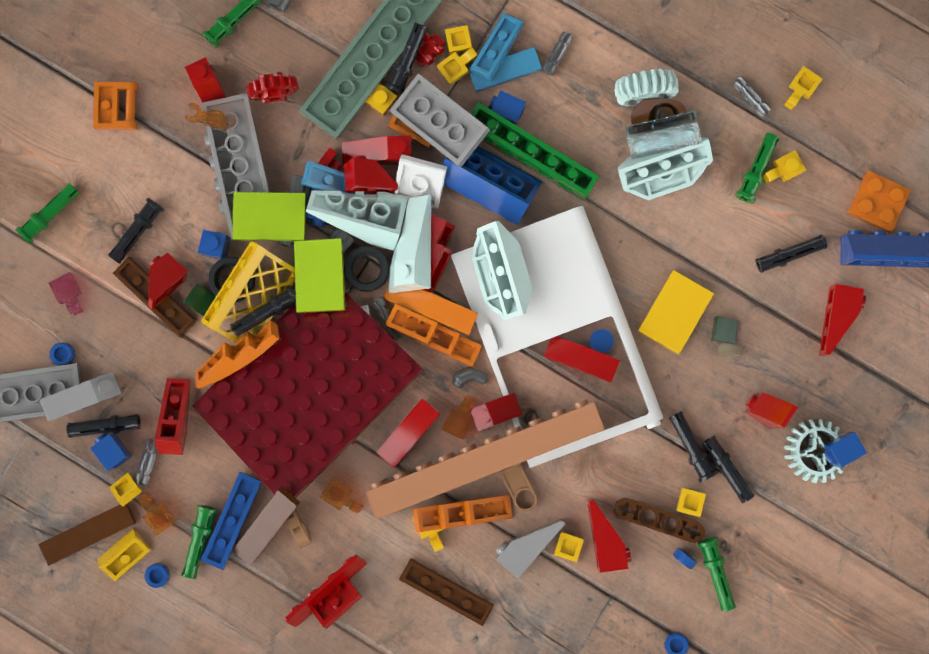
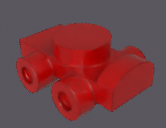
(432, 47)

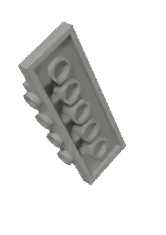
(235, 153)

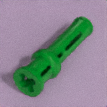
(225, 25)
(754, 177)
(40, 220)
(200, 530)
(714, 563)

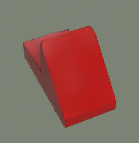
(496, 411)

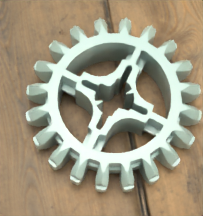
(646, 85)
(813, 440)

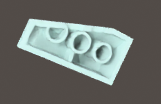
(366, 216)
(412, 254)

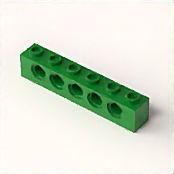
(536, 153)

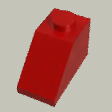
(205, 80)
(367, 176)
(164, 278)

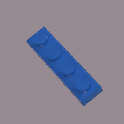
(231, 520)

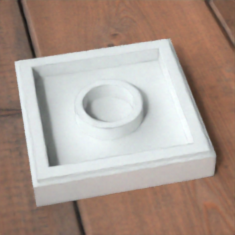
(420, 178)

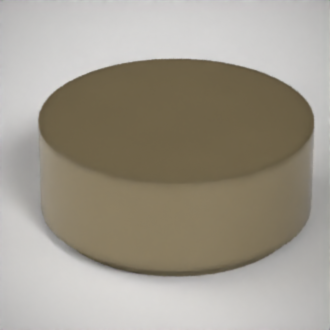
(730, 350)

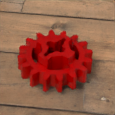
(272, 87)

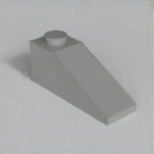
(80, 396)
(524, 549)

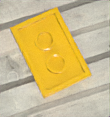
(675, 312)

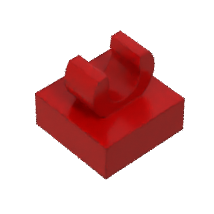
(328, 160)

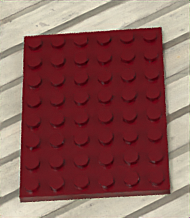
(308, 394)

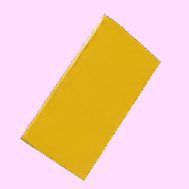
(123, 555)

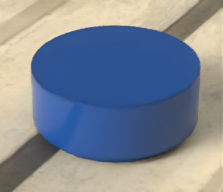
(601, 341)
(62, 354)
(684, 558)
(157, 575)
(676, 643)

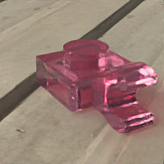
(66, 290)

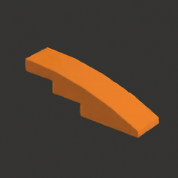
(435, 308)
(433, 335)
(230, 358)
(462, 513)

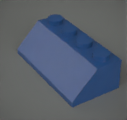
(493, 184)
(884, 249)

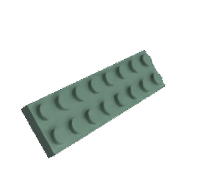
(365, 63)

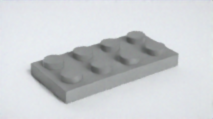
(439, 120)
(23, 389)

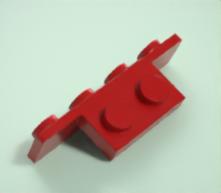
(331, 598)

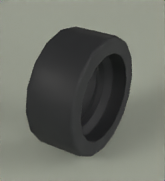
(370, 251)
(216, 270)

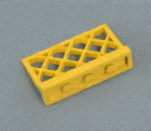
(238, 281)

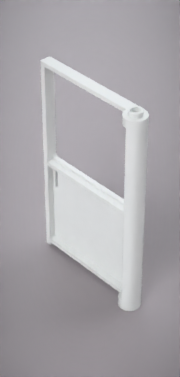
(567, 293)

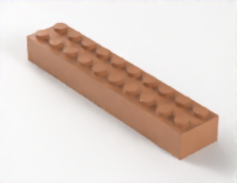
(485, 460)

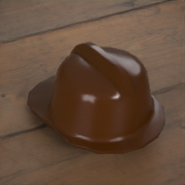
(655, 109)

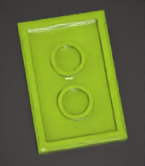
(269, 216)
(319, 275)

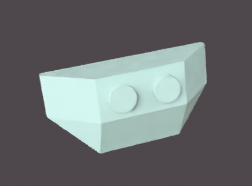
(665, 171)
(501, 271)

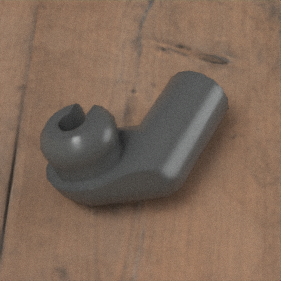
(468, 374)

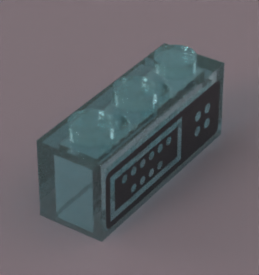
(663, 134)

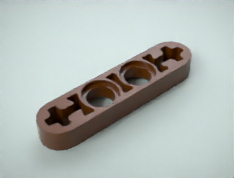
(658, 521)

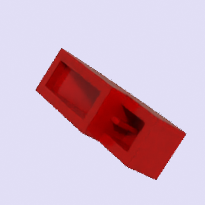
(440, 254)
(582, 359)
(408, 433)

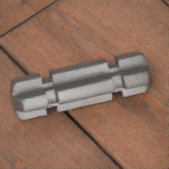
(557, 53)
(752, 96)
(380, 305)
(146, 462)

